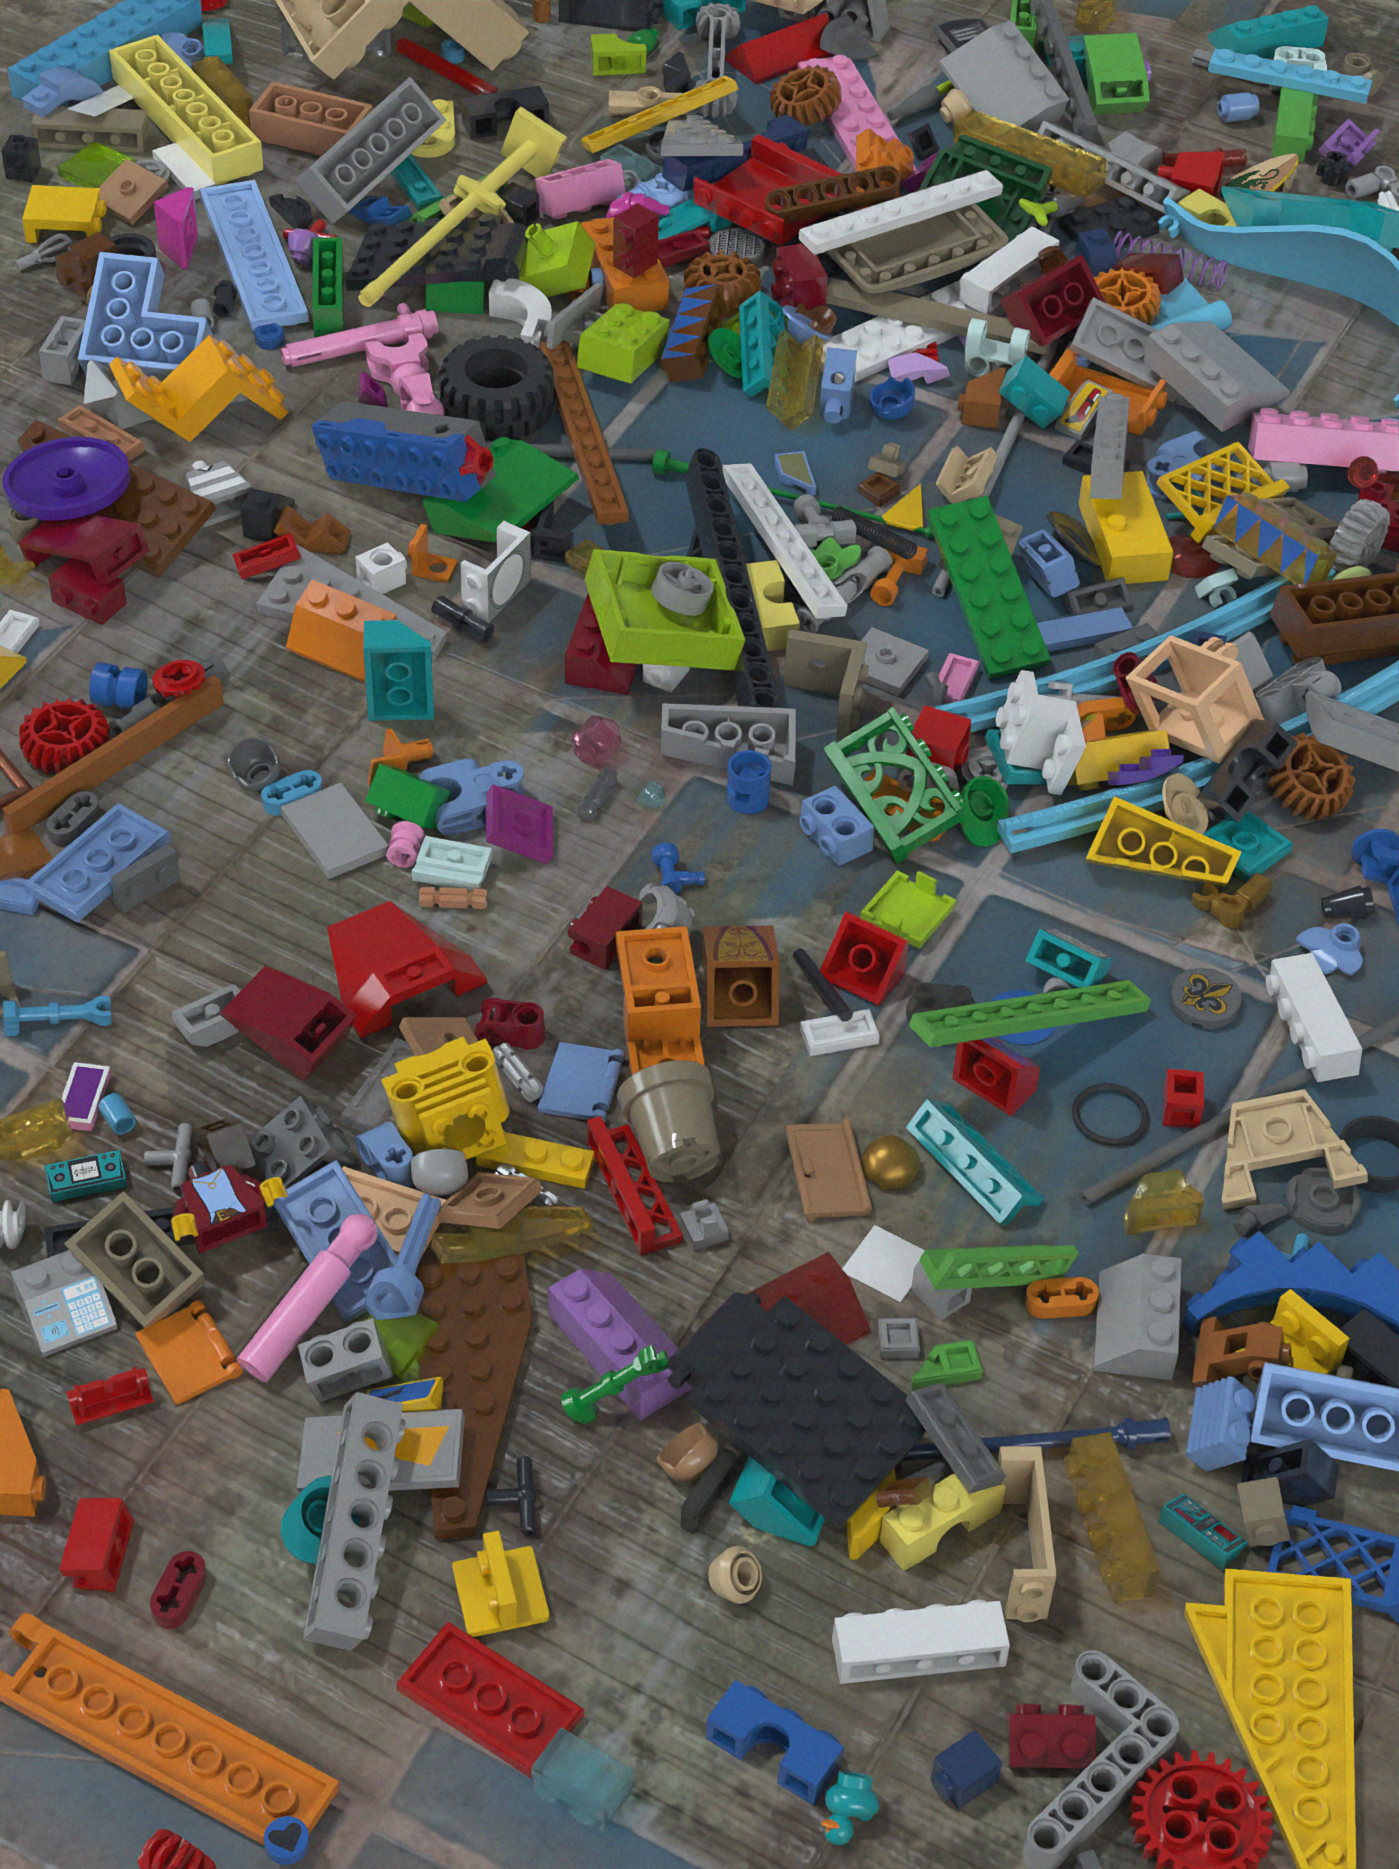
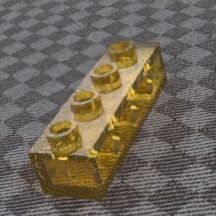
(1112, 1517)

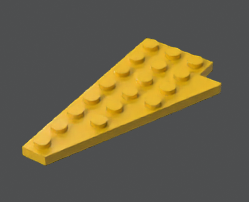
(1288, 1688)

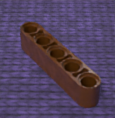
(840, 185)

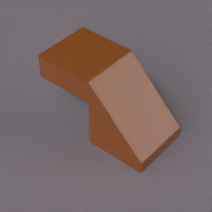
(321, 536)

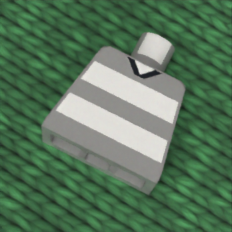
(221, 486)

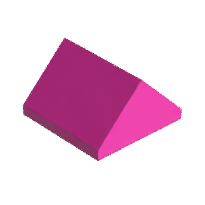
(177, 225)

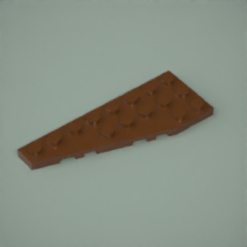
(161, 508)
(478, 1353)

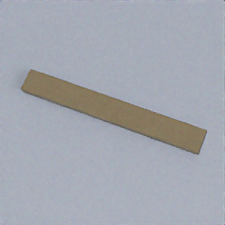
(920, 312)

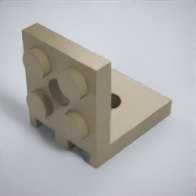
(841, 675)

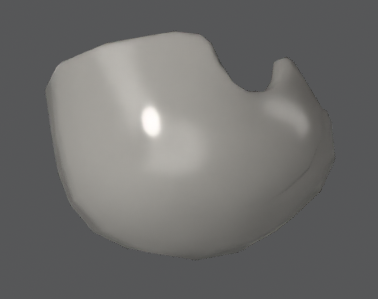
(439, 1172)

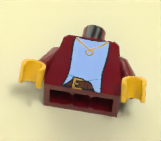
(222, 1205)

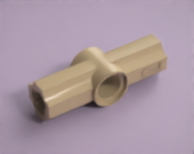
(633, 102)

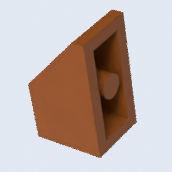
(982, 401)

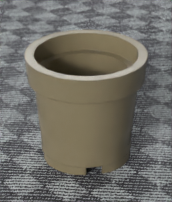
(672, 1118)

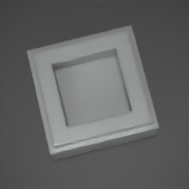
(898, 1338)

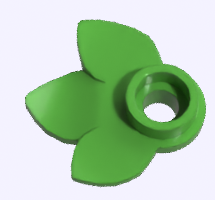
(834, 558)

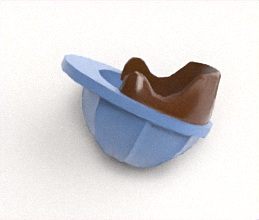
(805, 323)

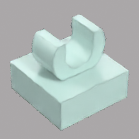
(1216, 585)

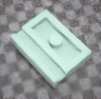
(451, 863)

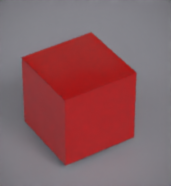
(945, 736)

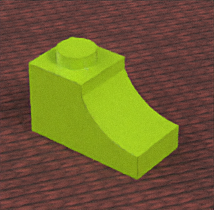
(616, 57)

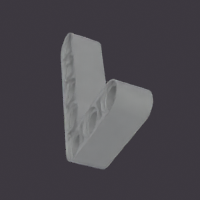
(1108, 1768)

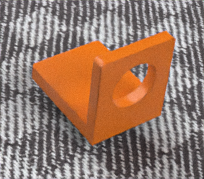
(423, 560)

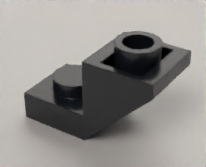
(676, 74)

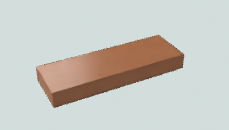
(85, 423)

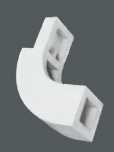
(522, 304)

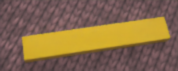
(659, 114)

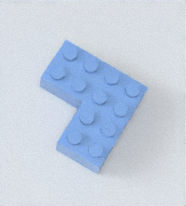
(126, 318)

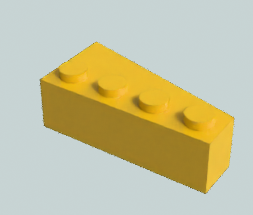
(1154, 845)

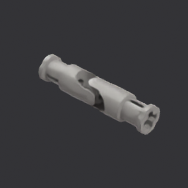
(851, 584)

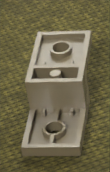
(1292, 510)

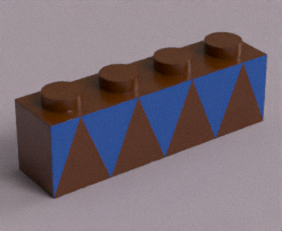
(687, 345)

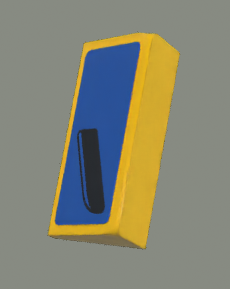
(415, 1395)

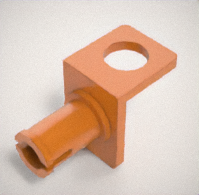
(400, 754)

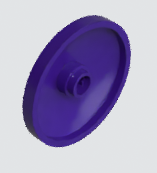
(66, 478)

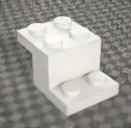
(1040, 732)

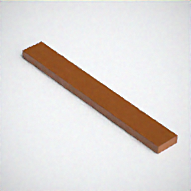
(113, 756)

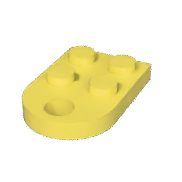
(444, 137)

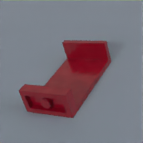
(102, 541)

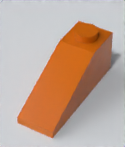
(19, 1472)

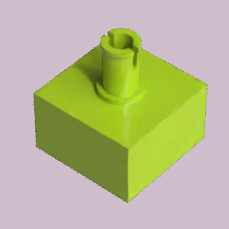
(557, 258)

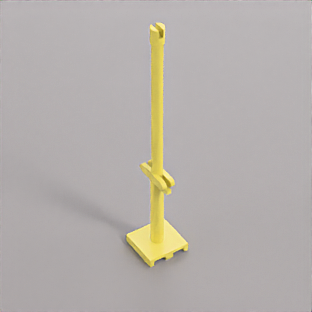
(528, 145)

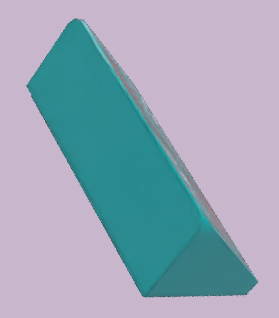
(1202, 1531)

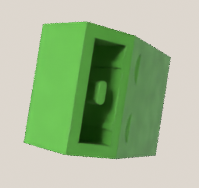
(1115, 74)

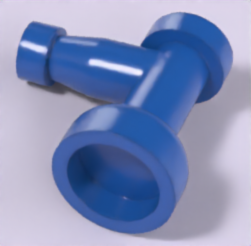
(665, 857)

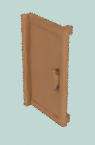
(834, 1170)

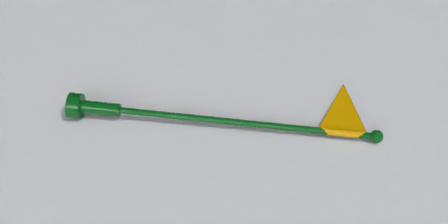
(904, 514)

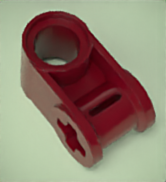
(1122, 668)
(512, 1023)

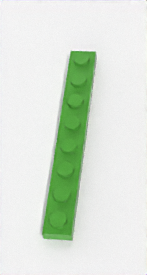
(1028, 1013)

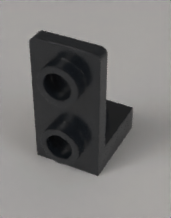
(548, 542)

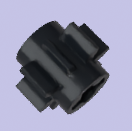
(1333, 168)

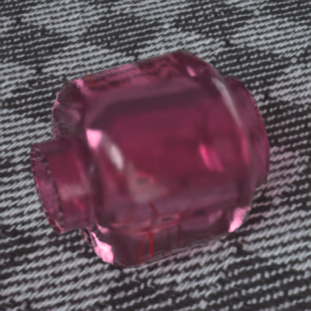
(596, 740)

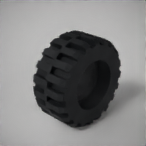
(498, 384)

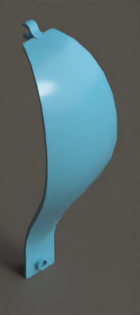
(1302, 253)

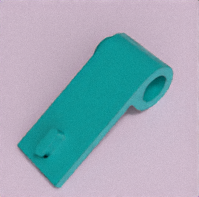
(688, 217)

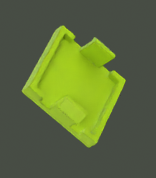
(909, 907)

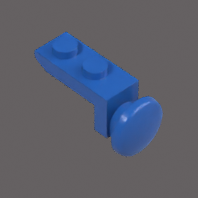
(1379, 856)

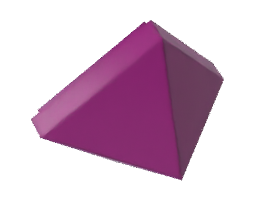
(370, 391)

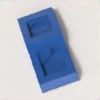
(378, 210)

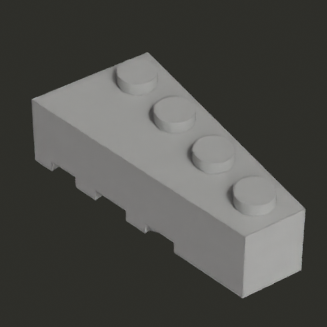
(874, 9)
(716, 733)

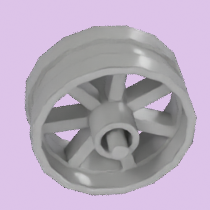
(682, 588)

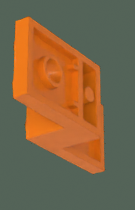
(659, 998)

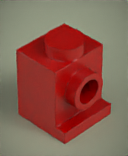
(1183, 1098)

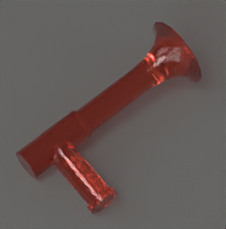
(1364, 472)

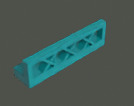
(758, 341)
(973, 1160)

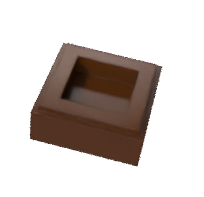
(878, 489)

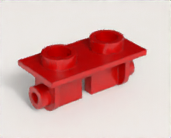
(109, 1396)

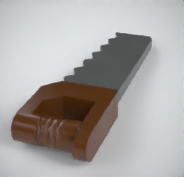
(914, 1487)

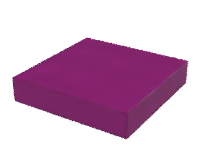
(519, 824)

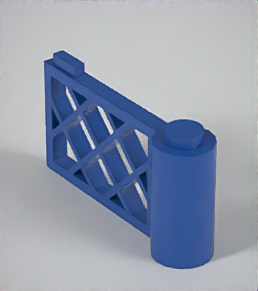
(1355, 1535)

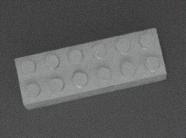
(370, 150)

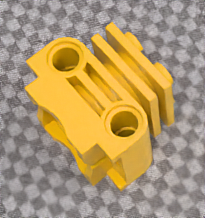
(449, 1099)

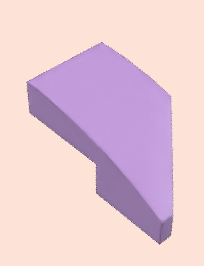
(916, 366)

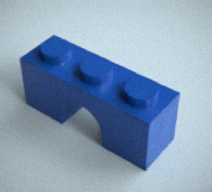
(748, 1718)

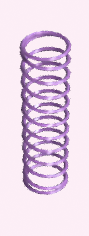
(1184, 259)

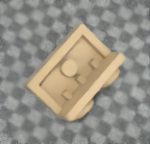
(965, 476)

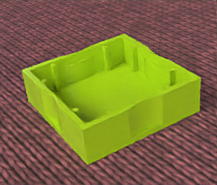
(648, 633)

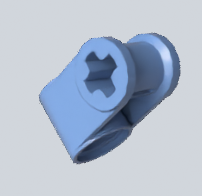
(386, 1154)

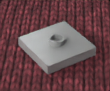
(891, 661)

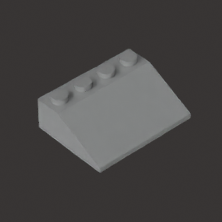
(1006, 78)
(1212, 372)

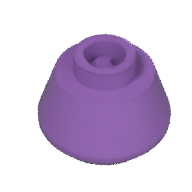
(301, 245)

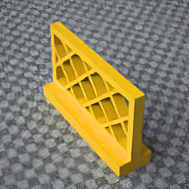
(1183, 500)

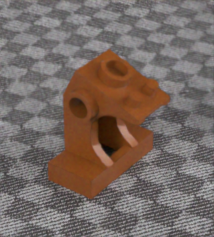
(1218, 1346)

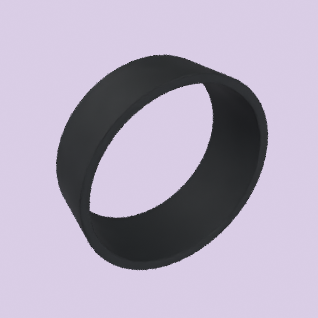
(1380, 1128)

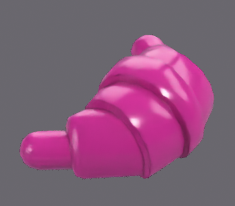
(629, 199)

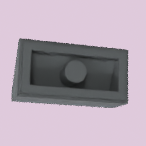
(1098, 598)

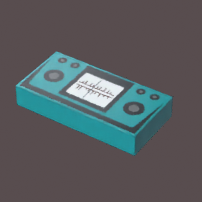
(85, 1176)

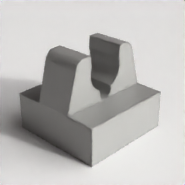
(703, 1225)

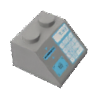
(62, 1302)

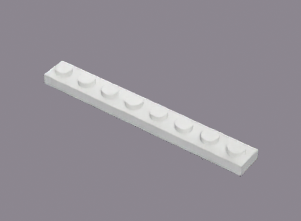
(900, 212)
(784, 541)

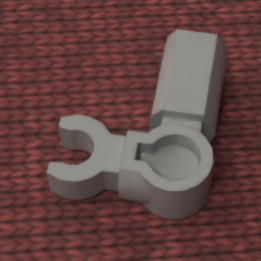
(1382, 180)

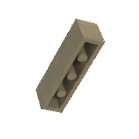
(67, 129)

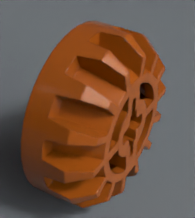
(736, 277)

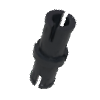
(462, 619)

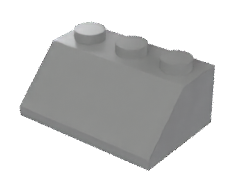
(1139, 1317)

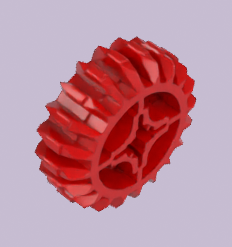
(62, 734)

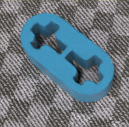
(289, 790)

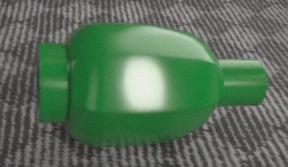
(646, 37)

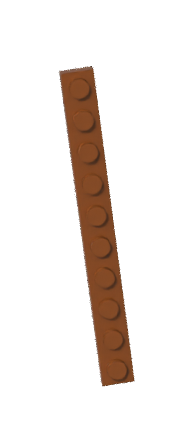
(585, 437)

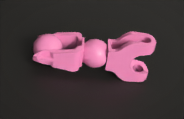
(406, 372)

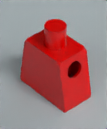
(1196, 171)

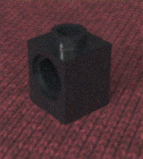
(21, 158)

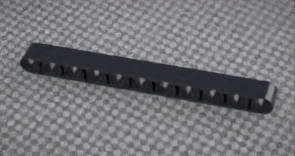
(720, 541)

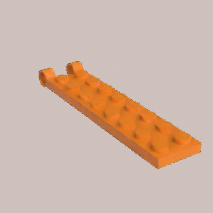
(161, 1735)

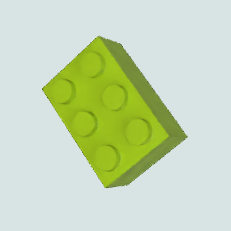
(623, 343)

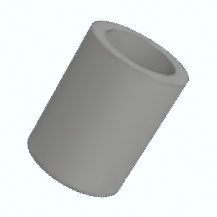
(203, 309)

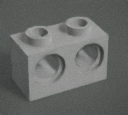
(61, 351)
(346, 1366)

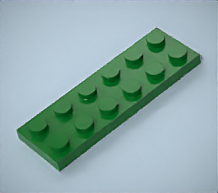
(988, 587)

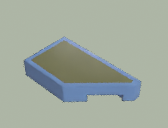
(795, 470)

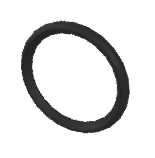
(1103, 1140)

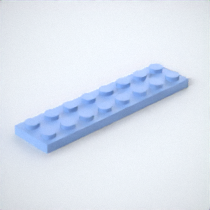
(254, 255)

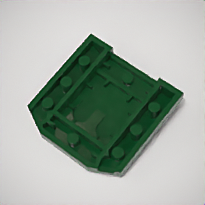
(1017, 174)

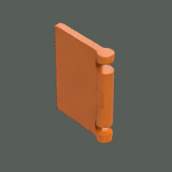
(188, 1353)

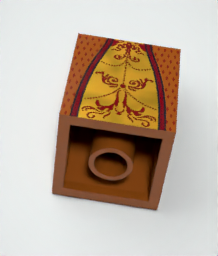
(740, 975)

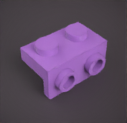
(1350, 142)

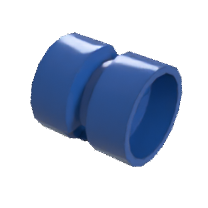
(112, 686)
(748, 782)

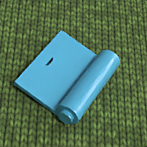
(1187, 305)

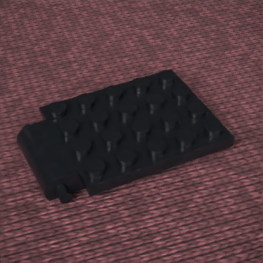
(470, 252)
(797, 1402)

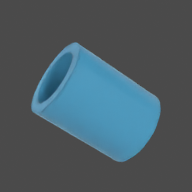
(117, 1113)

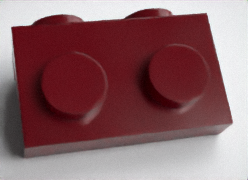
(1051, 1738)

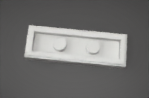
(183, 168)

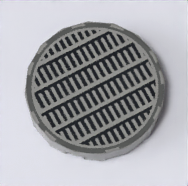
(736, 240)

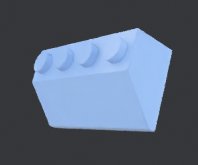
(1340, 1414)

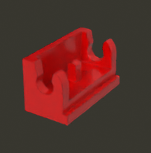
(97, 1543)

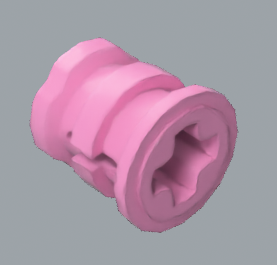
(405, 844)

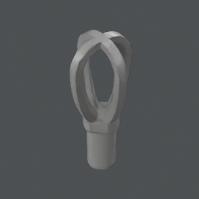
(39, 257)

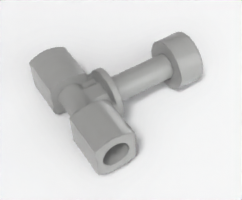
(819, 526)

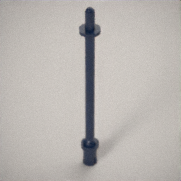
(1126, 1433)

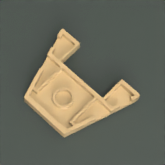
(1281, 1132)

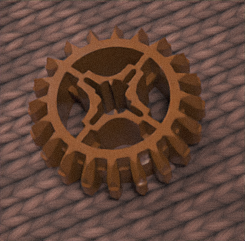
(806, 95)
(1305, 785)

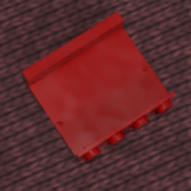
(743, 191)

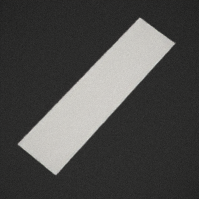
(103, 101)

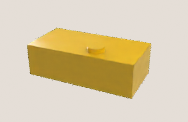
(1127, 532)

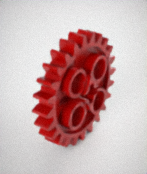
(1206, 1786)

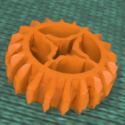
(1131, 293)

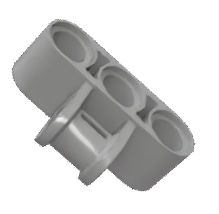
(1285, 695)

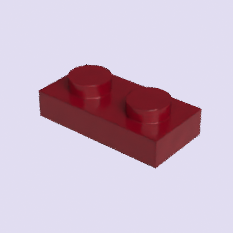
(682, 247)

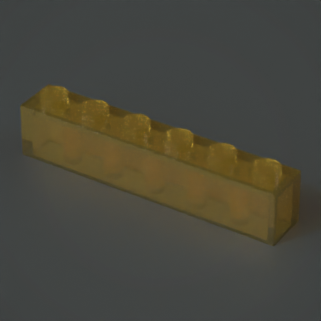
(1072, 167)

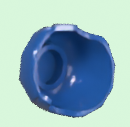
(893, 398)

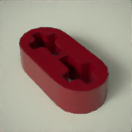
(171, 1586)

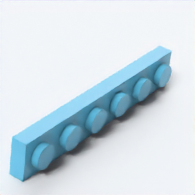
(1290, 76)

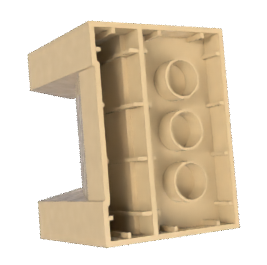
(339, 30)

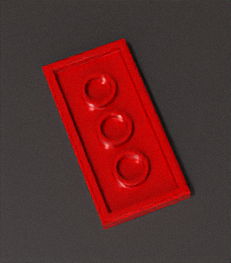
(488, 1698)

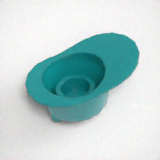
(305, 1518)

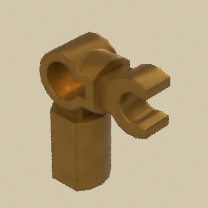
(1232, 908)

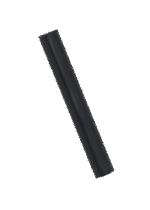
(822, 985)

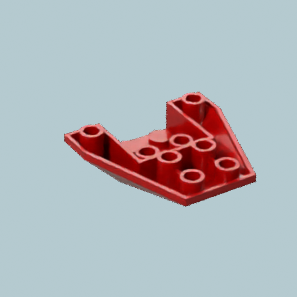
(390, 958)

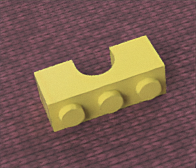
(1207, 209)
(774, 615)
(915, 1530)

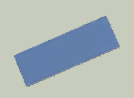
(1083, 629)

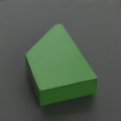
(950, 1365)

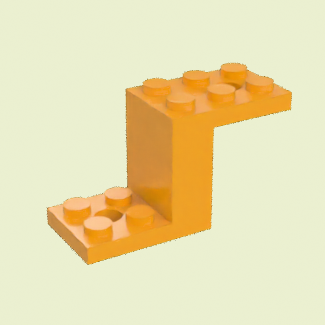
(199, 387)

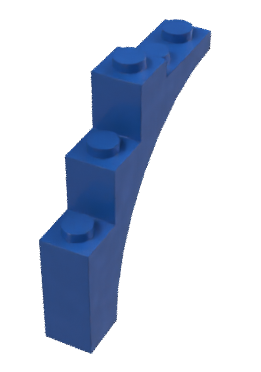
(1262, 1274)

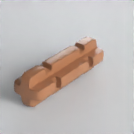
(453, 897)

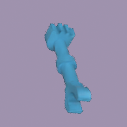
(89, 1011)

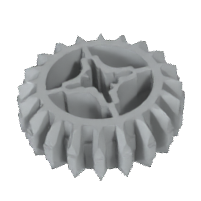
(1360, 535)

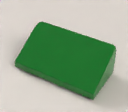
(456, 297)

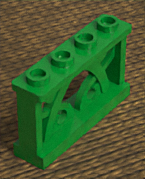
(893, 827)

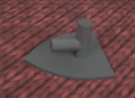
(846, 39)

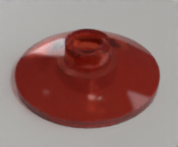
(1190, 558)

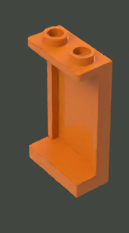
(1142, 401)

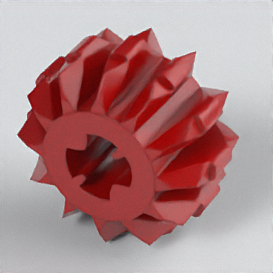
(171, 1851)

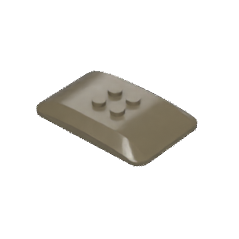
(920, 249)

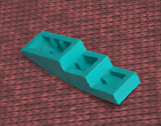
(217, 39)

